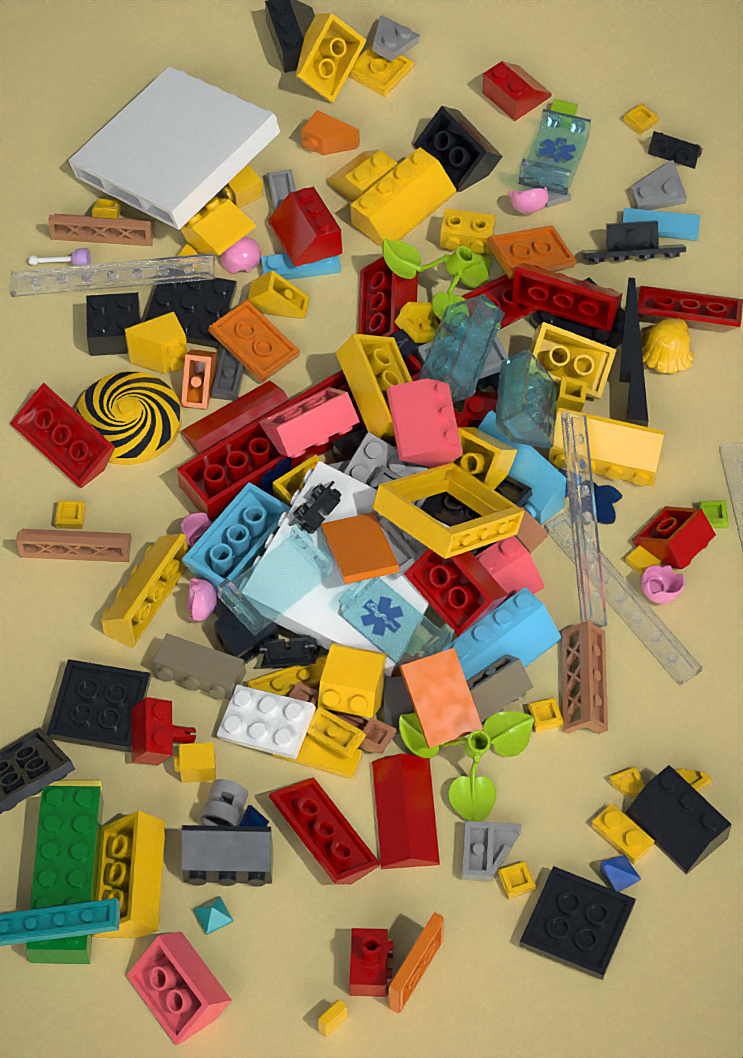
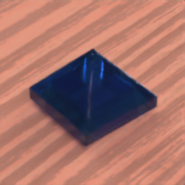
(253, 818)

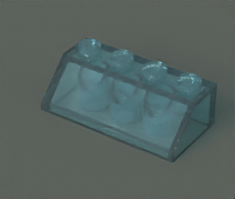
(463, 345)
(526, 401)

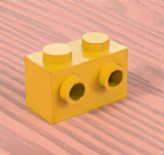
(467, 230)

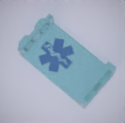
(555, 152)
(276, 581)
(392, 622)

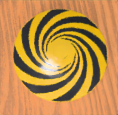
(134, 414)

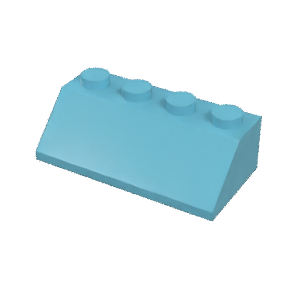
(534, 471)
(236, 537)
(514, 628)

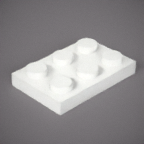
(266, 721)

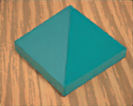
(213, 915)

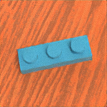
(283, 266)

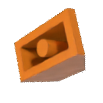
(329, 135)
(198, 378)

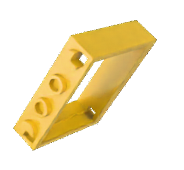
(499, 519)

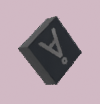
(405, 344)

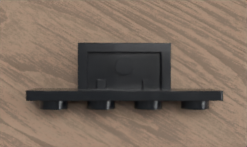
(633, 239)

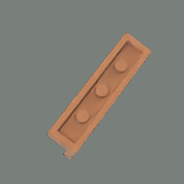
(101, 230)
(74, 545)
(590, 674)

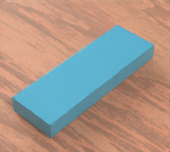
(669, 224)

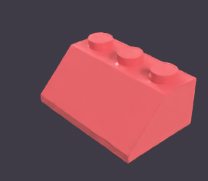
(310, 422)
(424, 422)
(511, 567)
(178, 986)

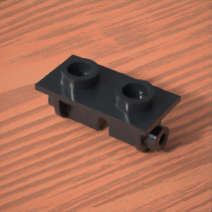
(674, 149)
(322, 499)
(302, 652)

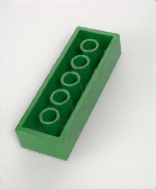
(66, 864)

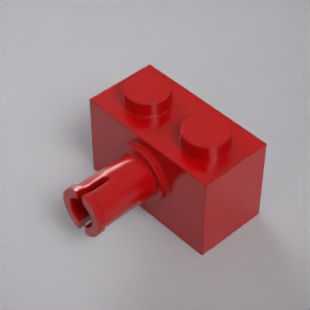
(155, 733)
(369, 962)

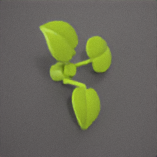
(462, 263)
(473, 796)

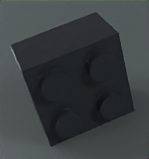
(108, 318)

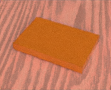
(532, 246)
(254, 341)
(359, 548)
(441, 697)
(416, 963)

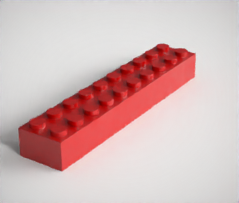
(225, 469)

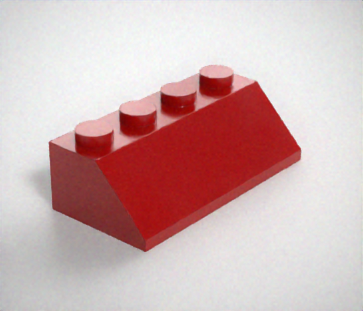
(566, 296)
(382, 297)

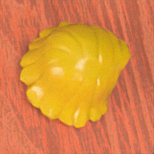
(667, 346)

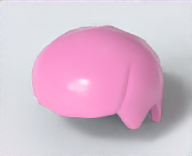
(529, 200)
(241, 256)
(194, 527)
(661, 584)
(201, 599)

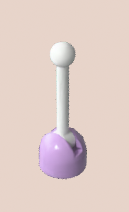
(78, 257)

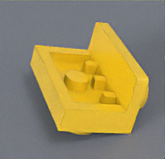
(418, 321)

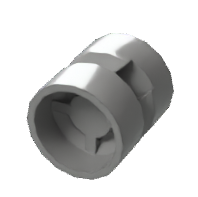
(224, 803)

